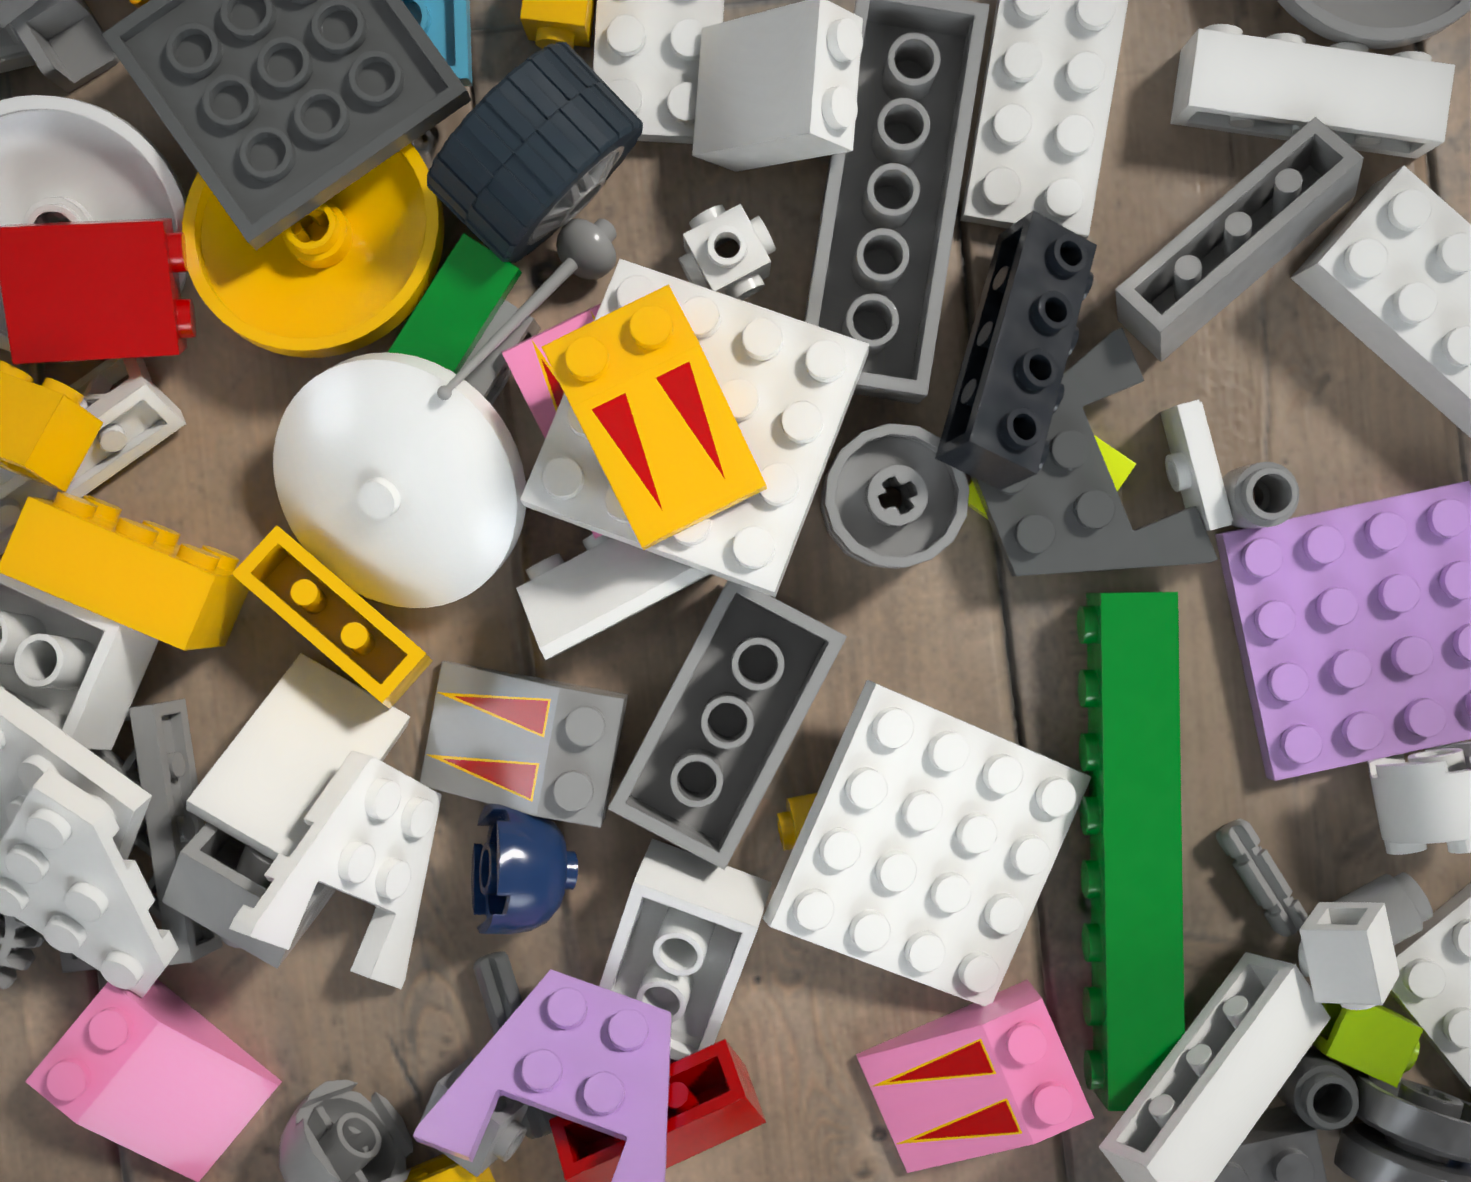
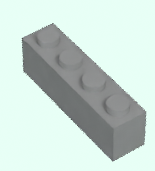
(1238, 238)

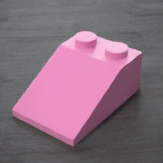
(154, 1078)

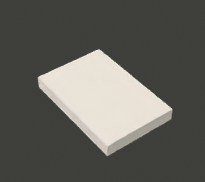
(290, 755)

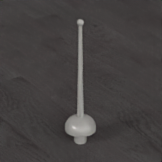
(584, 251)

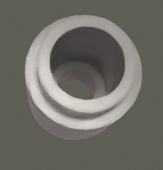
(1274, 492)
(1404, 903)

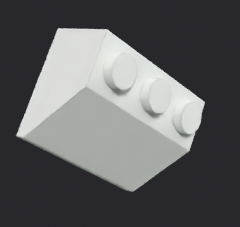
(596, 591)

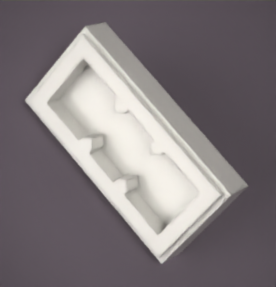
(1194, 464)

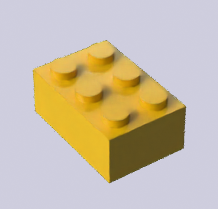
(125, 570)

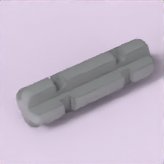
(1262, 877)

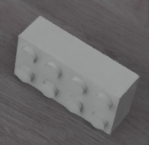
(727, 723)

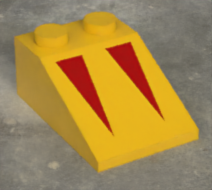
(655, 416)

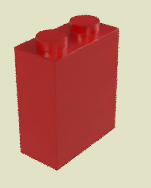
(94, 290)

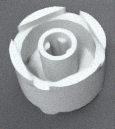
(1424, 799)

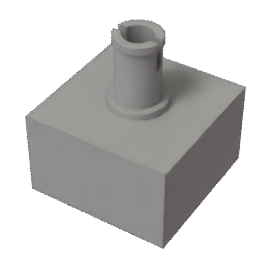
(218, 877)

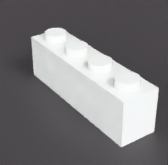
(1281, 84)
(1218, 1076)

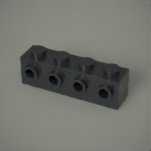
(1018, 352)

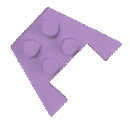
(576, 1057)

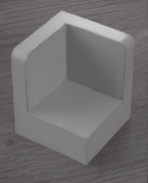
(65, 42)

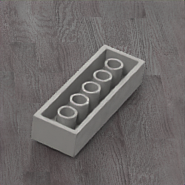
(898, 191)

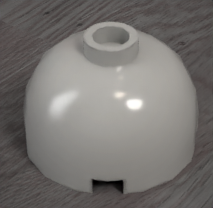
(344, 1138)

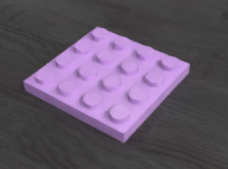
(1355, 629)

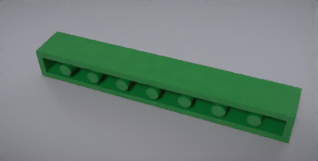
(1133, 839)

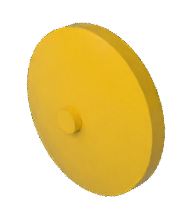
(330, 277)

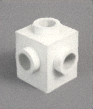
(732, 276)

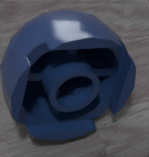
(519, 871)

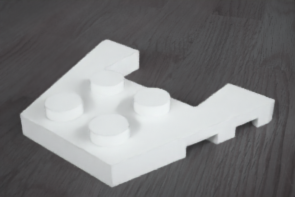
(368, 841)

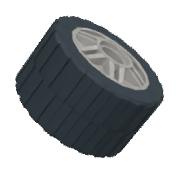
(533, 152)

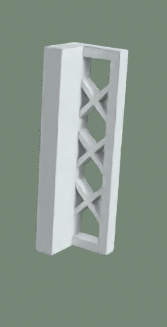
(133, 419)

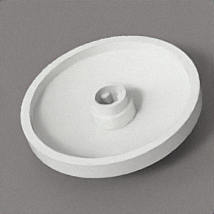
(79, 166)
(396, 485)

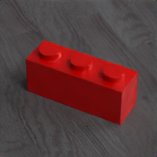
(706, 1106)

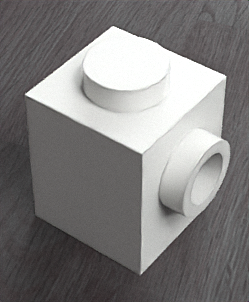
(1348, 954)

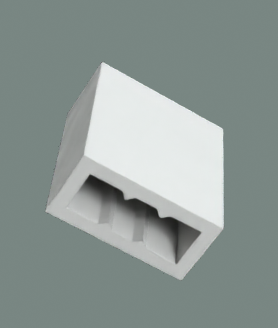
(778, 86)

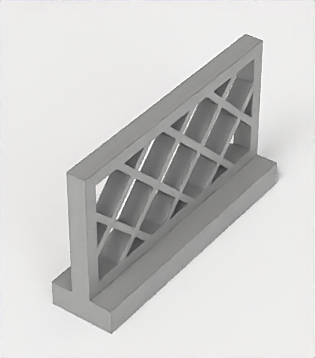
(169, 774)

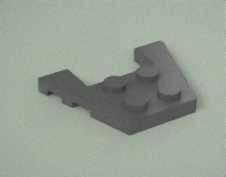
(1070, 510)

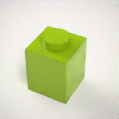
(1371, 1041)

